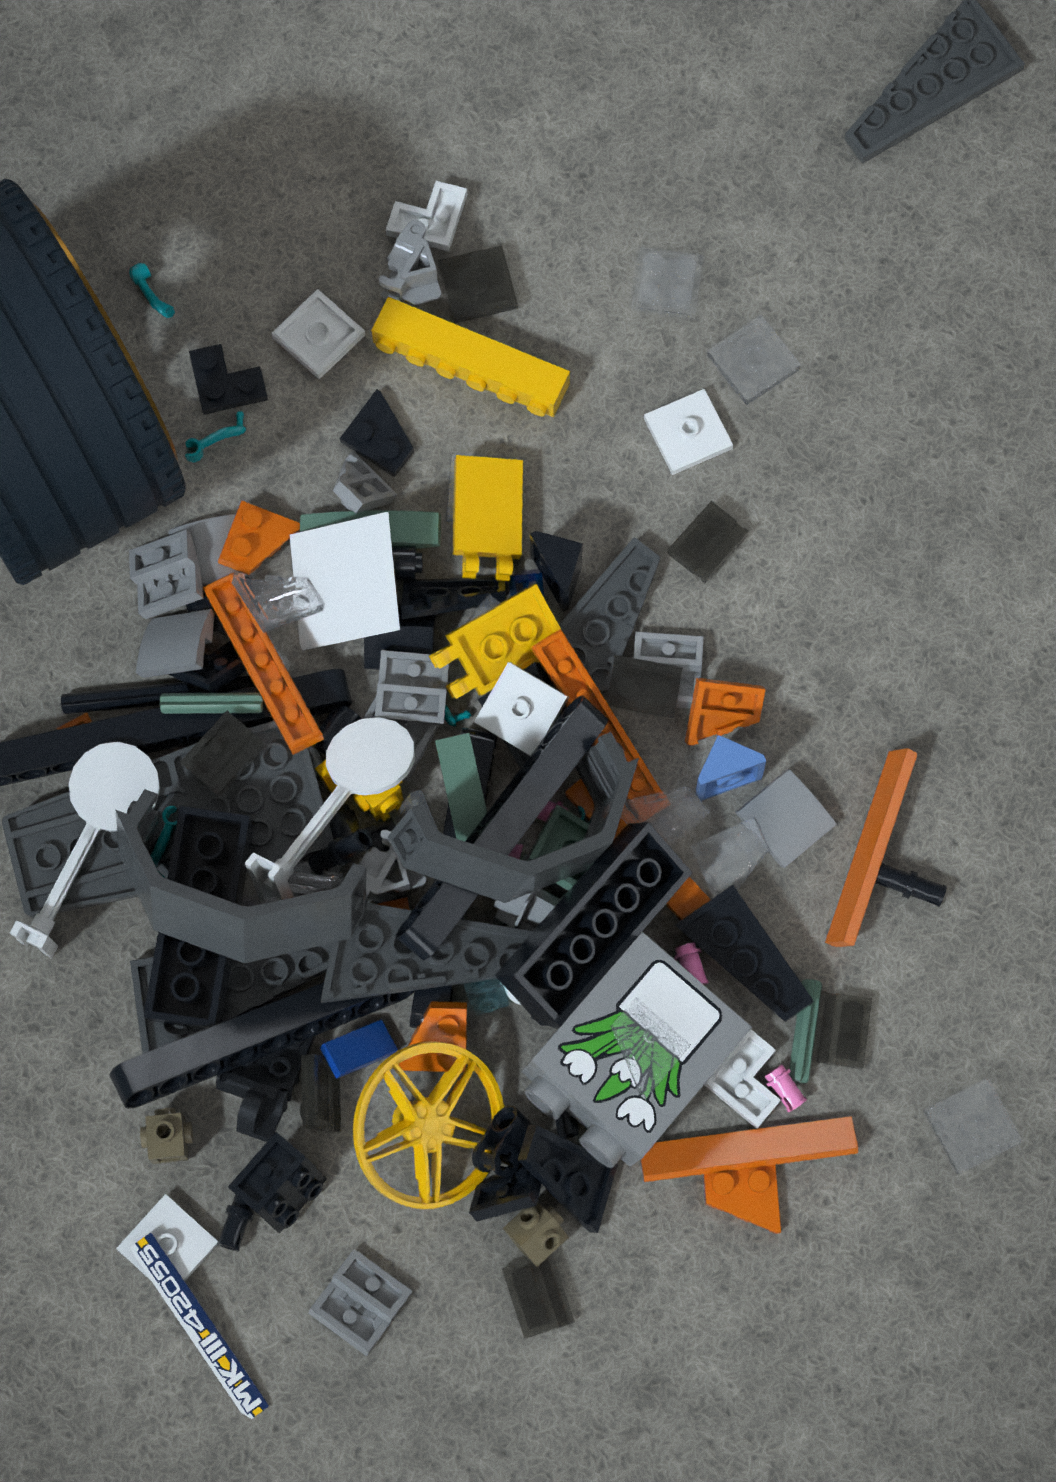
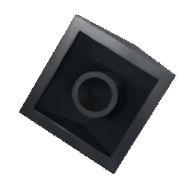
(559, 562)
(414, 636)

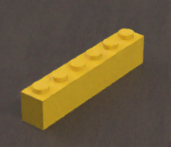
(470, 357)

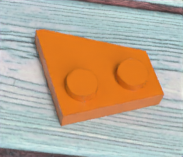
(254, 537)
(722, 707)
(441, 1023)
(747, 1195)

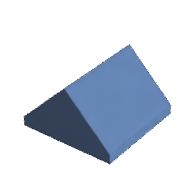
(728, 768)

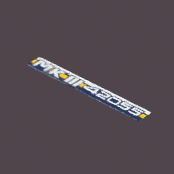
(199, 1326)

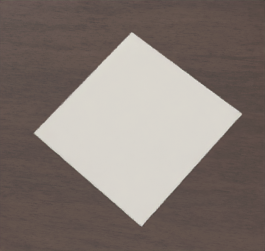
(353, 576)

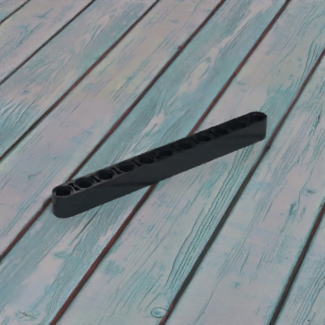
(150, 730)

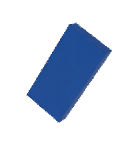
(358, 1049)

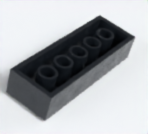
(210, 856)
(593, 924)

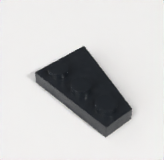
(445, 595)

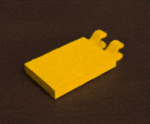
(487, 513)
(495, 639)

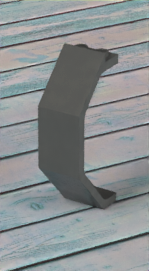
(504, 877)
(221, 925)

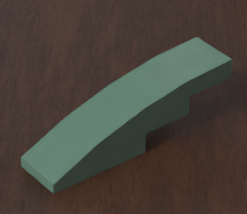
(406, 527)
(461, 783)

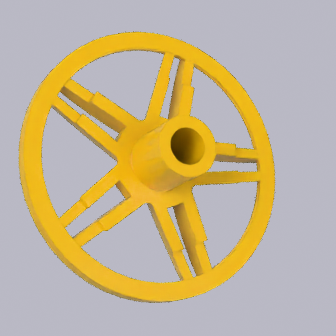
(423, 1123)

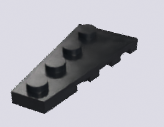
(743, 948)

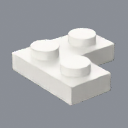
(439, 217)
(736, 1082)

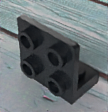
(278, 1183)

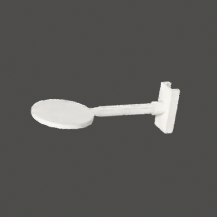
(360, 760)
(99, 784)

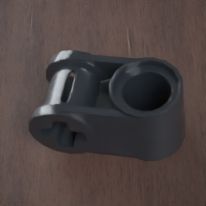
(504, 1141)

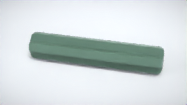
(210, 703)
(805, 1035)

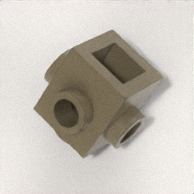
(168, 1149)
(536, 1232)

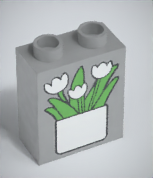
(587, 1072)

